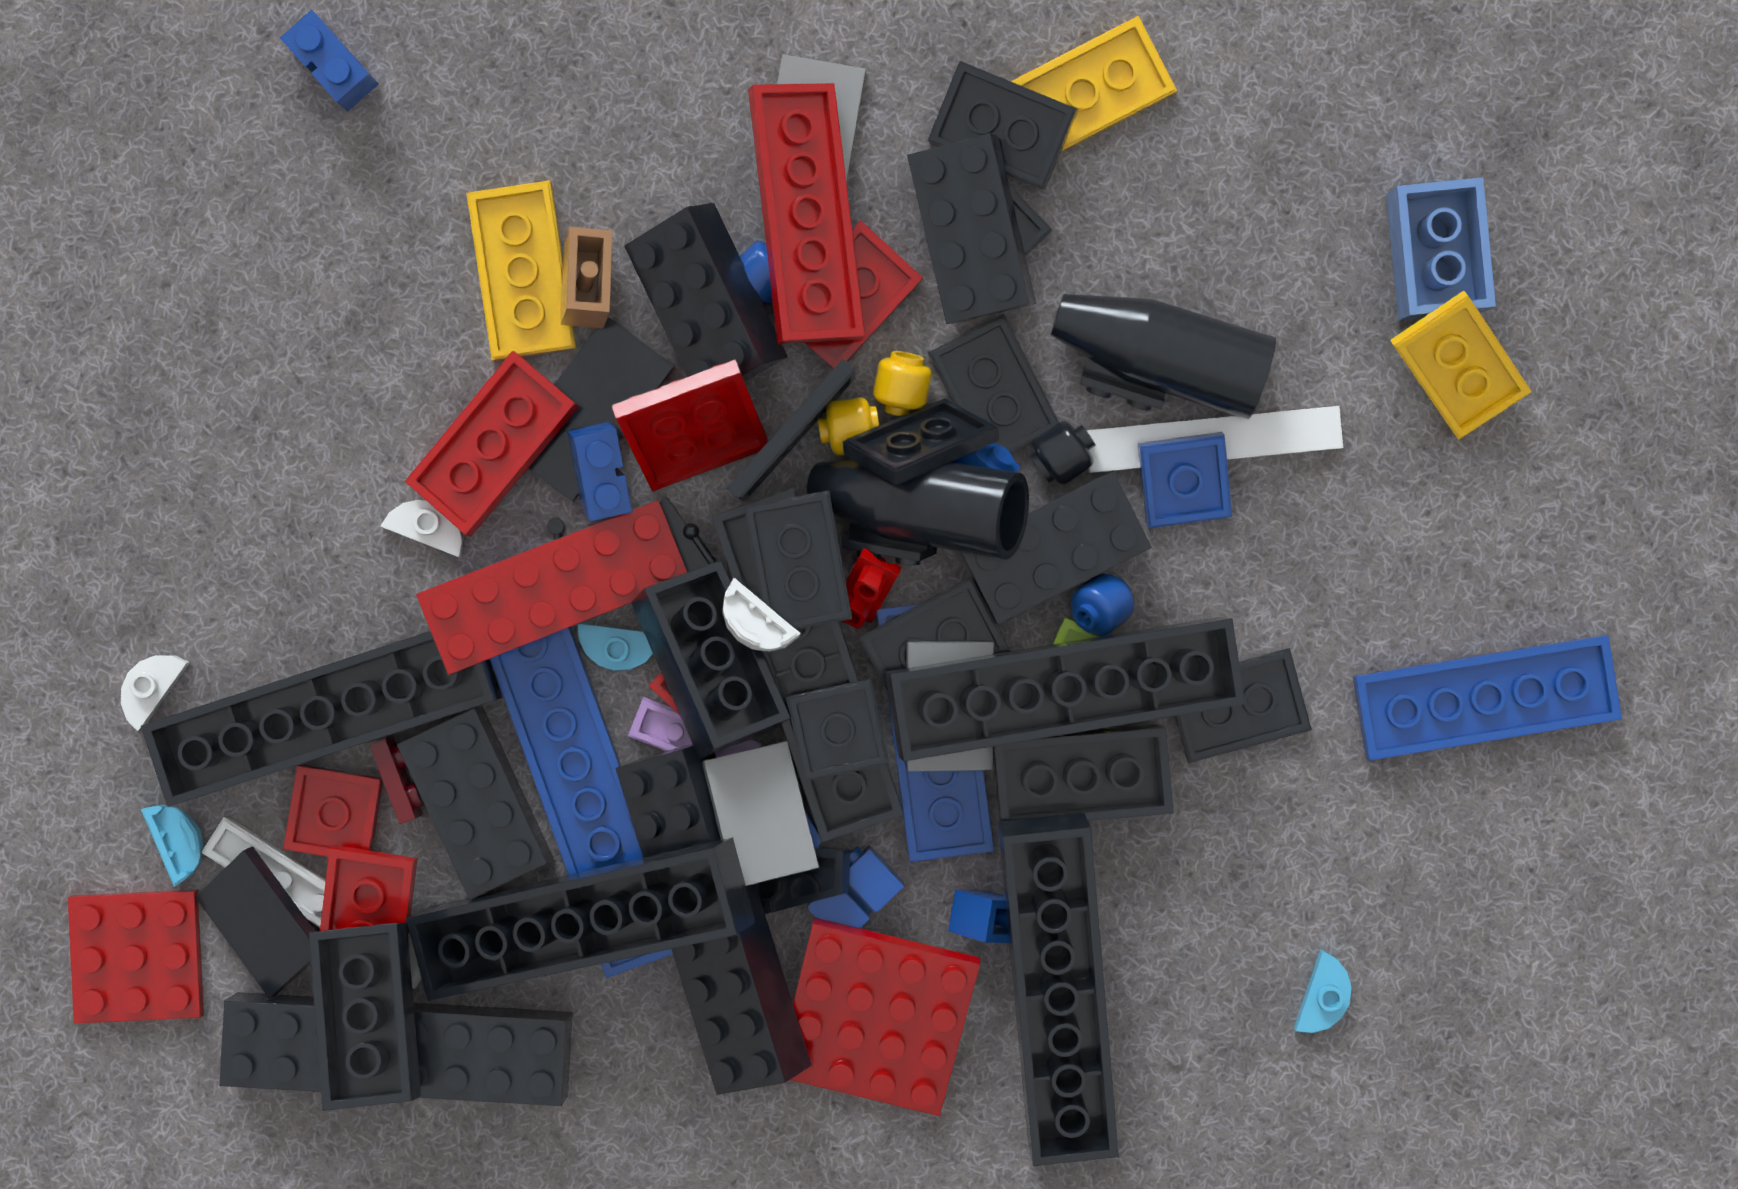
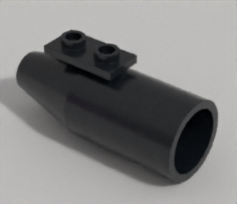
(1159, 349)
(944, 508)

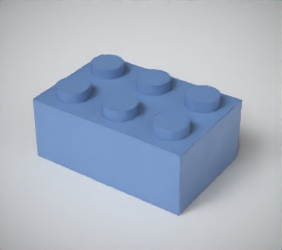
(1439, 245)

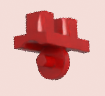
(868, 587)

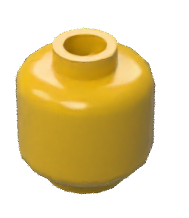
(902, 383)
(845, 420)

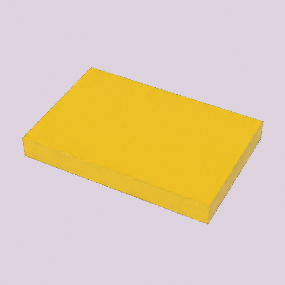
(1461, 365)

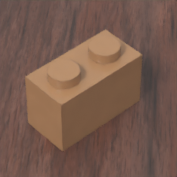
(586, 277)

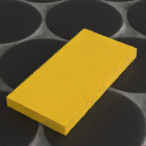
(1104, 79)
(520, 269)

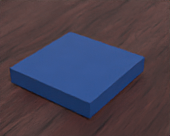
(1185, 479)

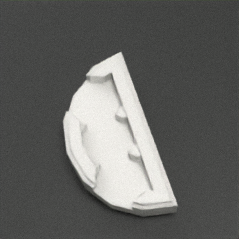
(425, 524)
(754, 621)
(148, 686)

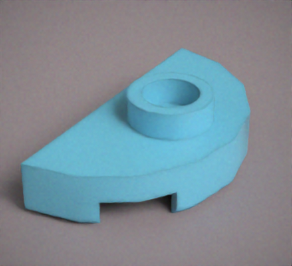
(614, 647)
(177, 840)
(1325, 996)

